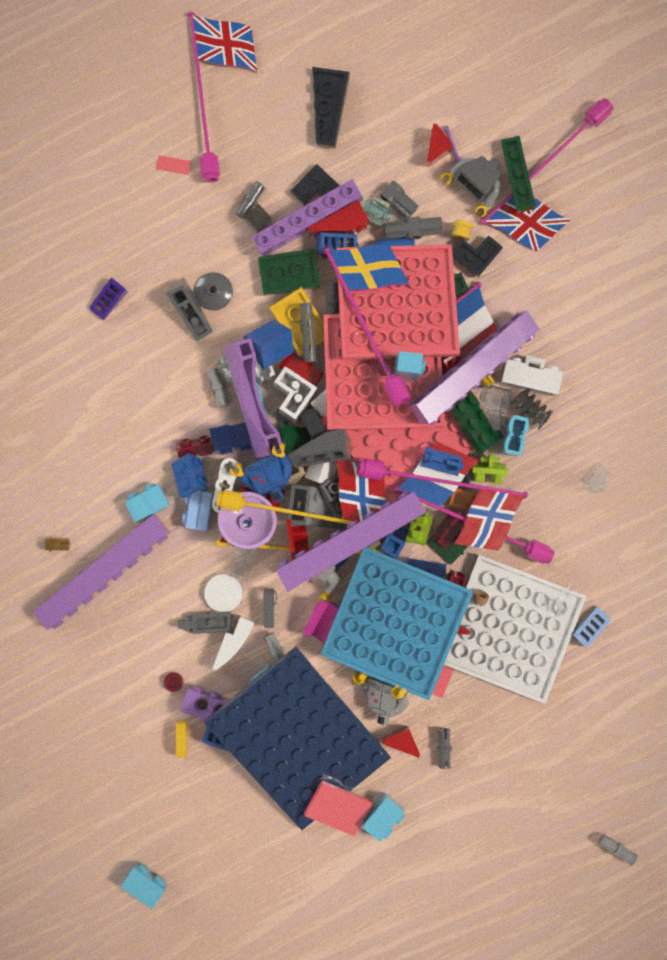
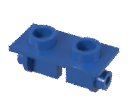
(442, 461)

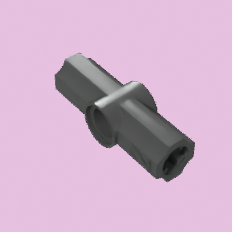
(413, 228)

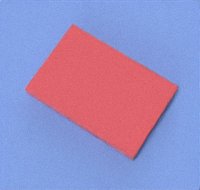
(338, 808)

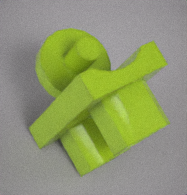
(492, 466)
(419, 529)

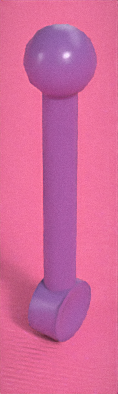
(457, 157)

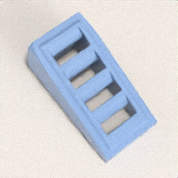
(596, 631)

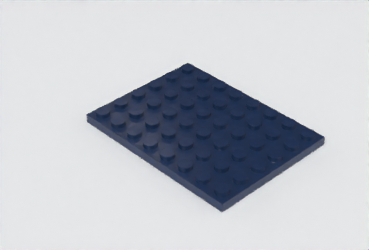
(295, 734)

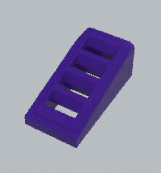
(118, 297)

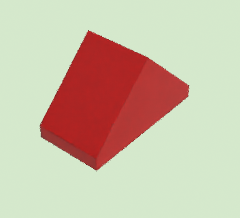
(438, 146)
(402, 741)

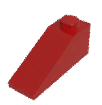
(345, 221)

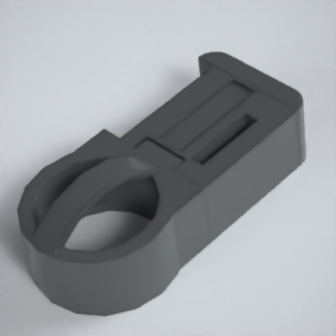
(269, 607)

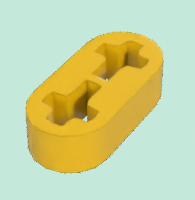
(181, 739)

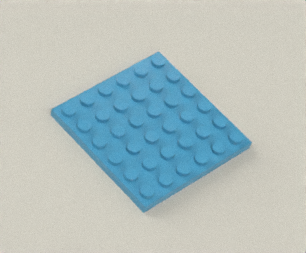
(397, 623)

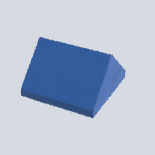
(271, 343)

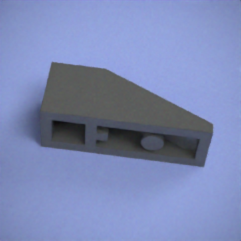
(189, 308)
(325, 448)

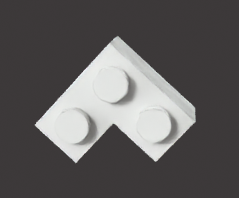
(298, 391)

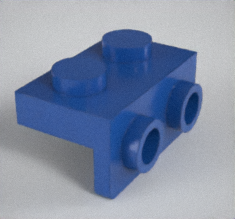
(189, 475)

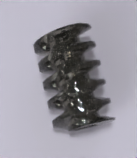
(532, 408)

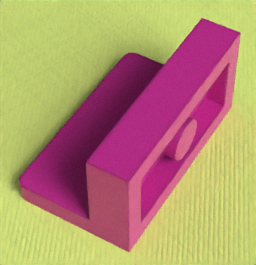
(321, 620)

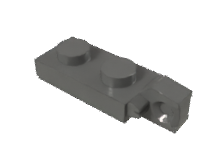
(207, 623)

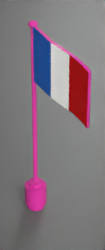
(473, 320)
(437, 493)

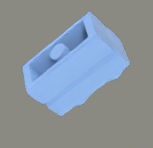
(199, 511)

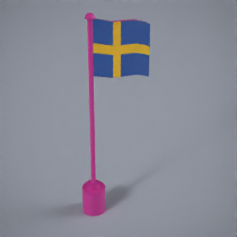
(366, 270)

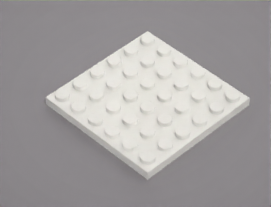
(514, 634)

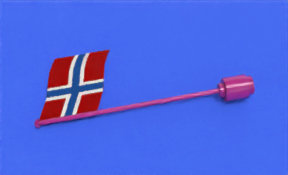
(487, 517)

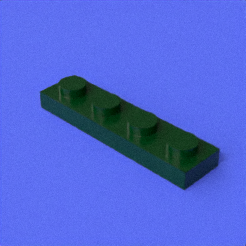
(518, 174)

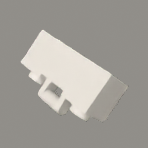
(539, 380)

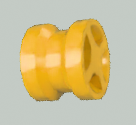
(462, 230)

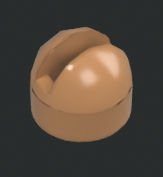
(480, 597)

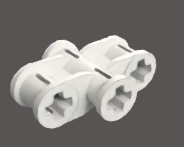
(223, 477)

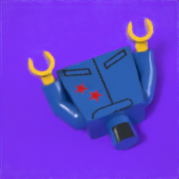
(267, 474)

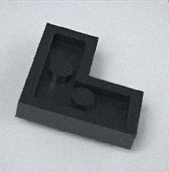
(314, 181)
(476, 260)

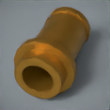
(57, 544)

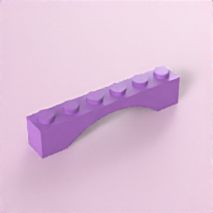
(242, 362)

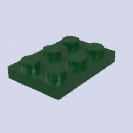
(289, 272)
(474, 423)

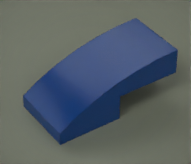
(395, 542)

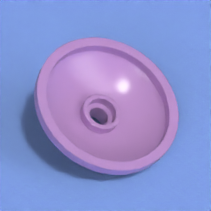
(261, 526)

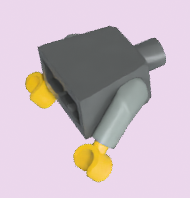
(478, 179)

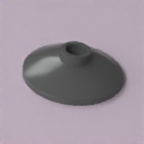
(215, 300)

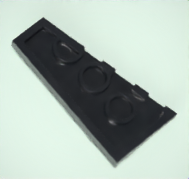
(329, 94)

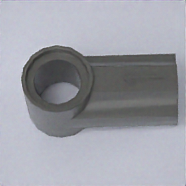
(396, 197)

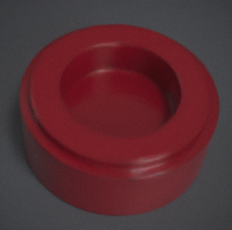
(173, 681)

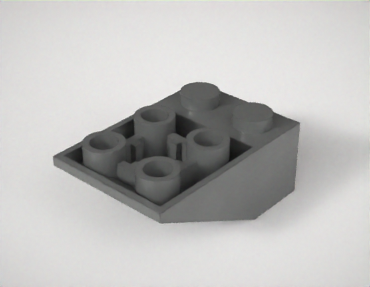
(311, 501)

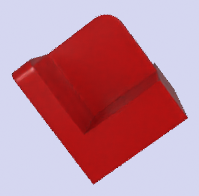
(296, 538)

